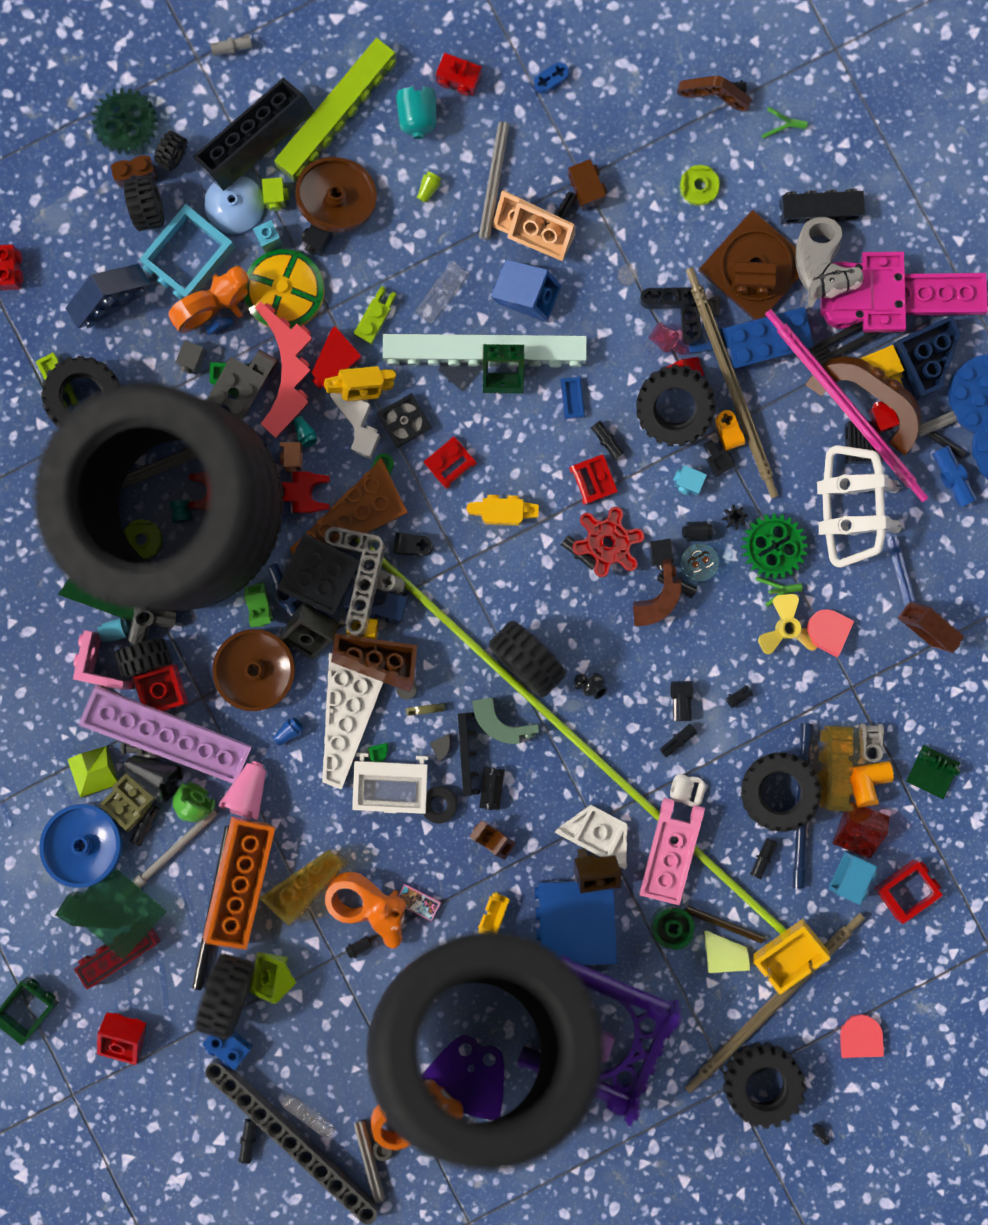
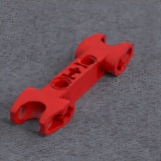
(297, 492)

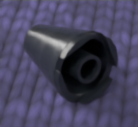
(155, 776)

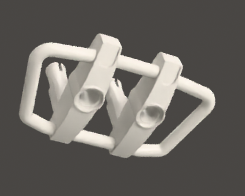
(860, 524)

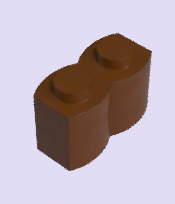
(137, 167)

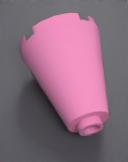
(246, 792)

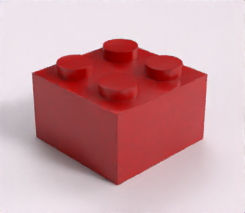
(161, 688)

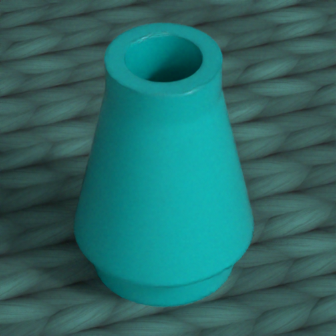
(304, 432)

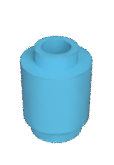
(113, 630)

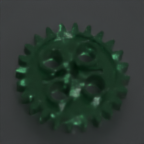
(120, 137)

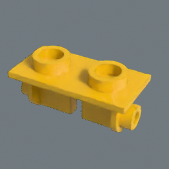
(496, 910)

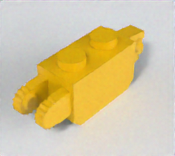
(360, 383)
(503, 511)

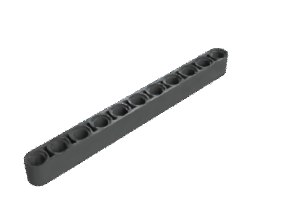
(294, 1150)

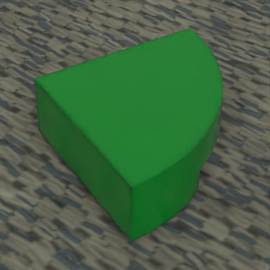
(378, 752)

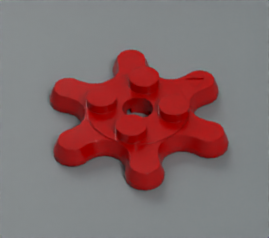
(620, 537)

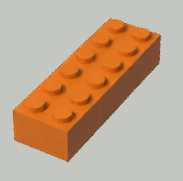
(238, 883)

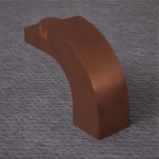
(658, 608)

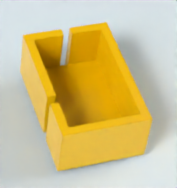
(790, 956)

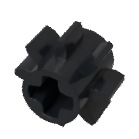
(731, 522)

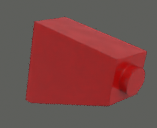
(335, 356)

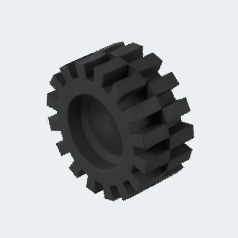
(170, 150)

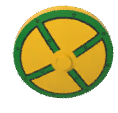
(288, 284)

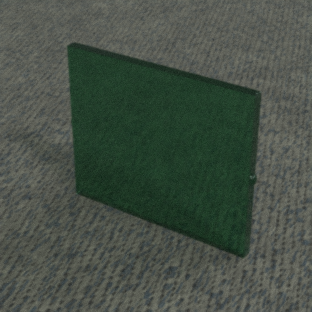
(117, 913)

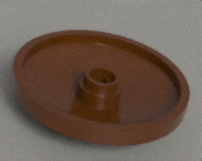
(335, 194)
(253, 670)

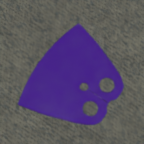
(478, 1090)

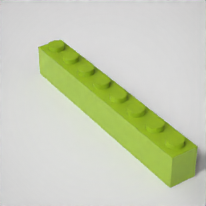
(336, 109)

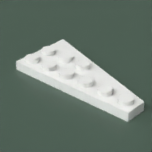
(348, 711)

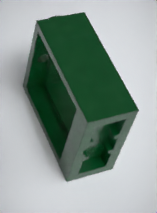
(493, 381)
(11, 1026)

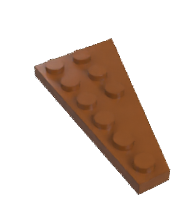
(363, 507)

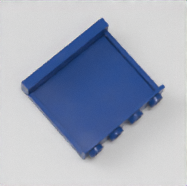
(576, 922)

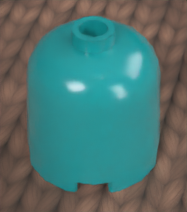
(416, 111)

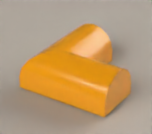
(864, 779)

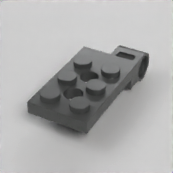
(246, 379)

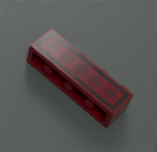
(106, 961)

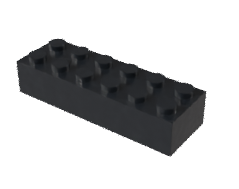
(253, 134)

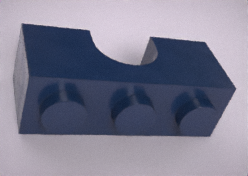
(392, 608)

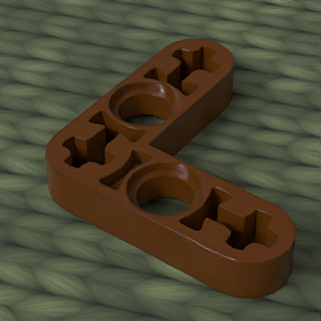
(715, 86)

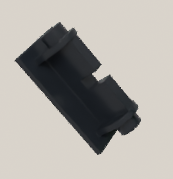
(491, 788)

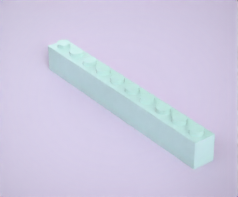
(469, 349)

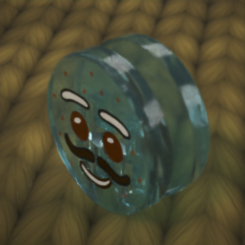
(699, 562)

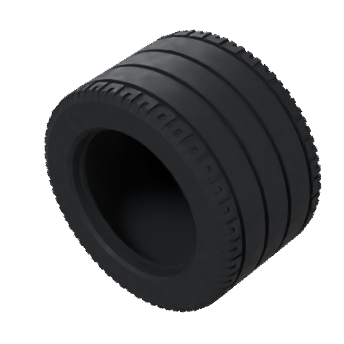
(82, 486)
(568, 1055)

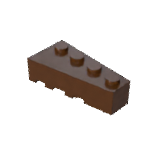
(377, 659)

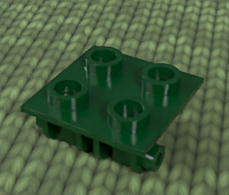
(933, 772)

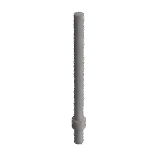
(141, 879)

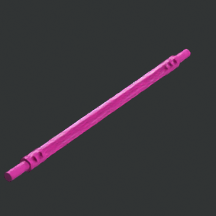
(846, 405)

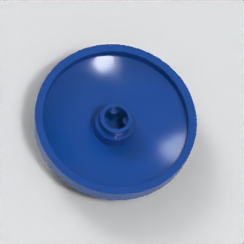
(80, 846)

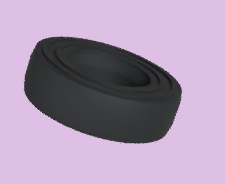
(451, 800)

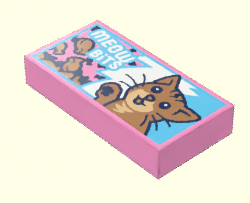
(419, 902)

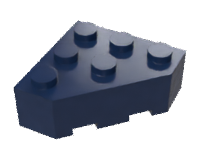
(107, 294)
(928, 355)

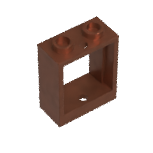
(931, 627)

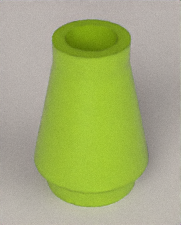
(429, 184)

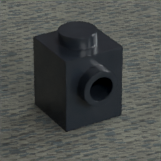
(316, 240)

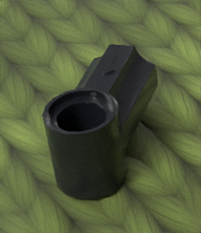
(681, 695)

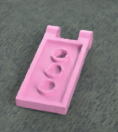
(670, 862)

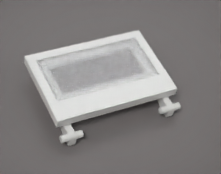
(390, 786)

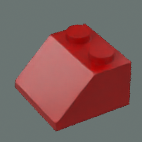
(121, 1038)

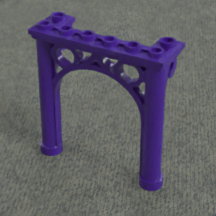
(663, 1012)

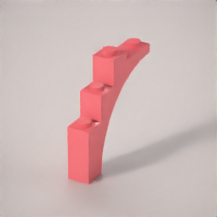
(294, 370)

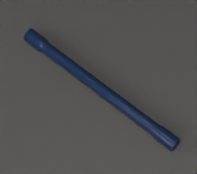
(798, 874)

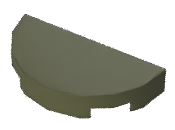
(425, 709)

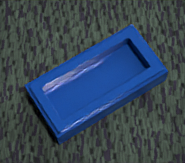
(572, 398)

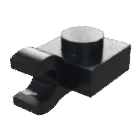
(718, 460)

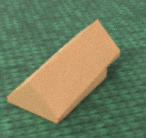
(533, 226)

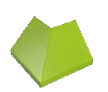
(93, 771)
(271, 977)

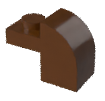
(492, 839)

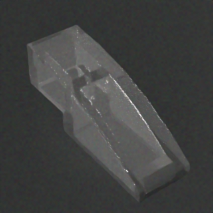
(442, 292)

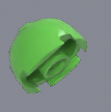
(192, 803)

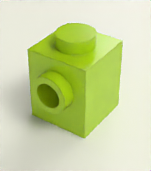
(275, 193)

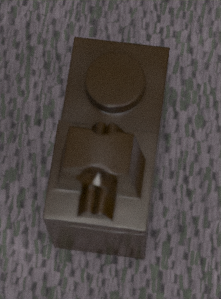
(596, 873)

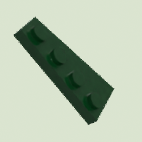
(76, 594)

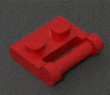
(445, 458)
(599, 476)

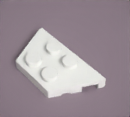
(597, 833)

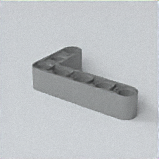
(363, 575)

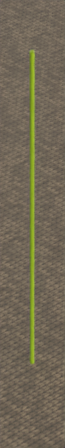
(574, 738)

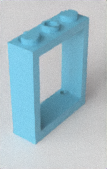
(210, 267)

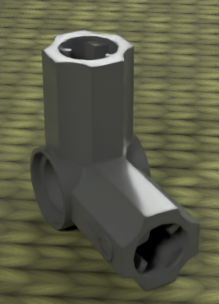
(141, 624)

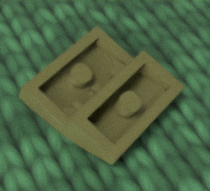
(127, 802)

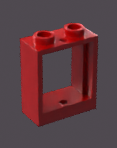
(883, 891)

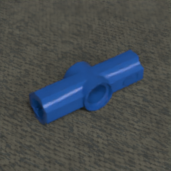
(954, 476)

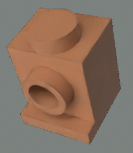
(292, 456)

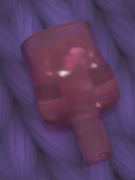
(666, 339)

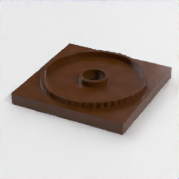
(750, 241)

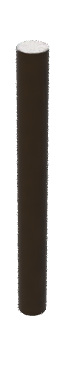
(725, 924)

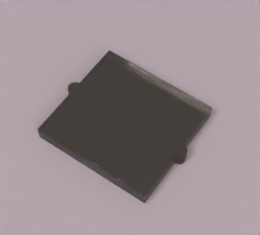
(460, 375)

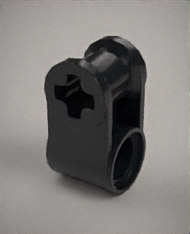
(408, 544)

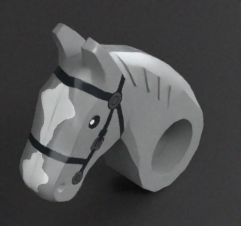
(815, 263)

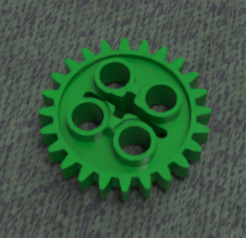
(783, 562)

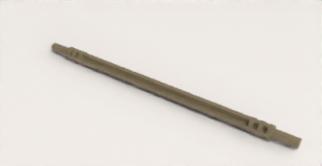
(732, 382)
(766, 1011)

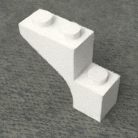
(357, 412)

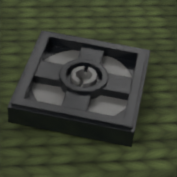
(404, 420)

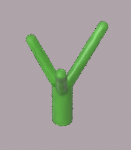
(789, 123)
(781, 589)

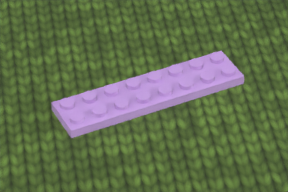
(164, 734)

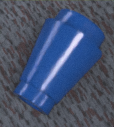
(288, 731)

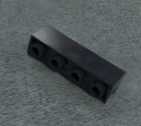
(831, 204)

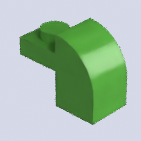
(258, 605)

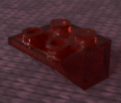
(861, 830)

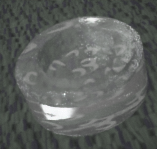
(627, 274)

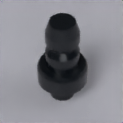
(819, 1131)

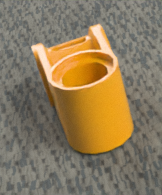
(729, 433)

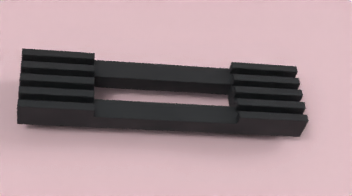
(822, 352)

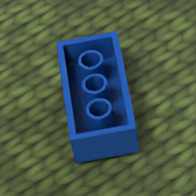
(758, 338)

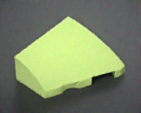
(724, 954)

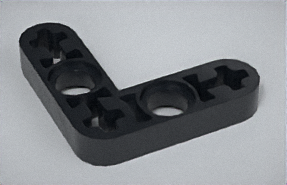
(681, 303)

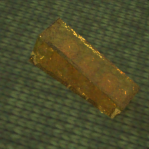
(836, 768)
(299, 891)

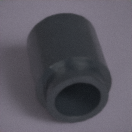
(697, 531)

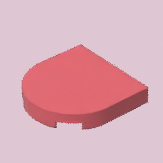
(829, 630)
(861, 1037)

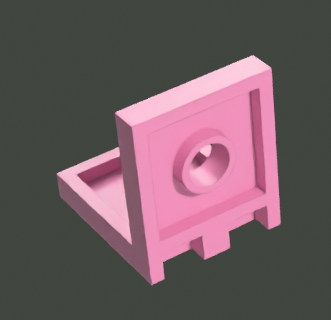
(86, 661)

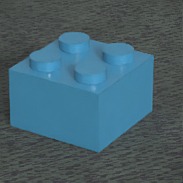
(853, 878)

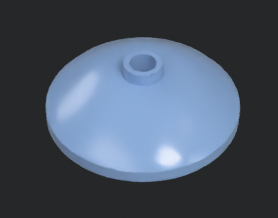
(236, 216)

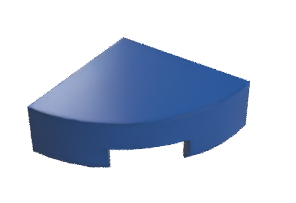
(219, 325)

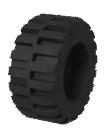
(66, 372)
(675, 432)
(527, 658)
(781, 820)
(224, 996)
(776, 1109)

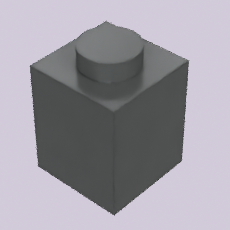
(190, 357)

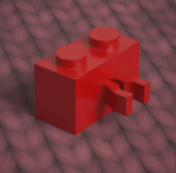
(458, 74)

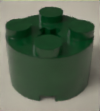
(683, 923)

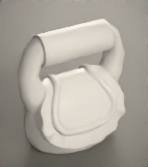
(682, 789)

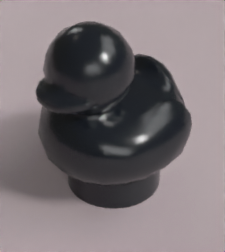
(591, 686)

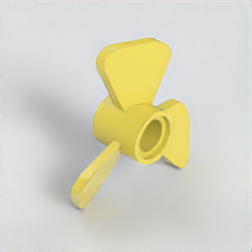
(786, 608)

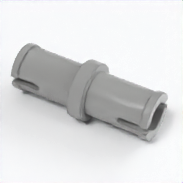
(231, 45)

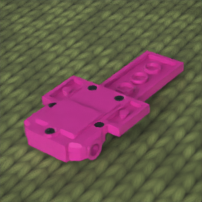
(891, 295)

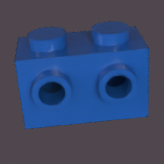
(229, 1051)

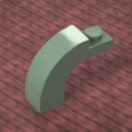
(489, 722)

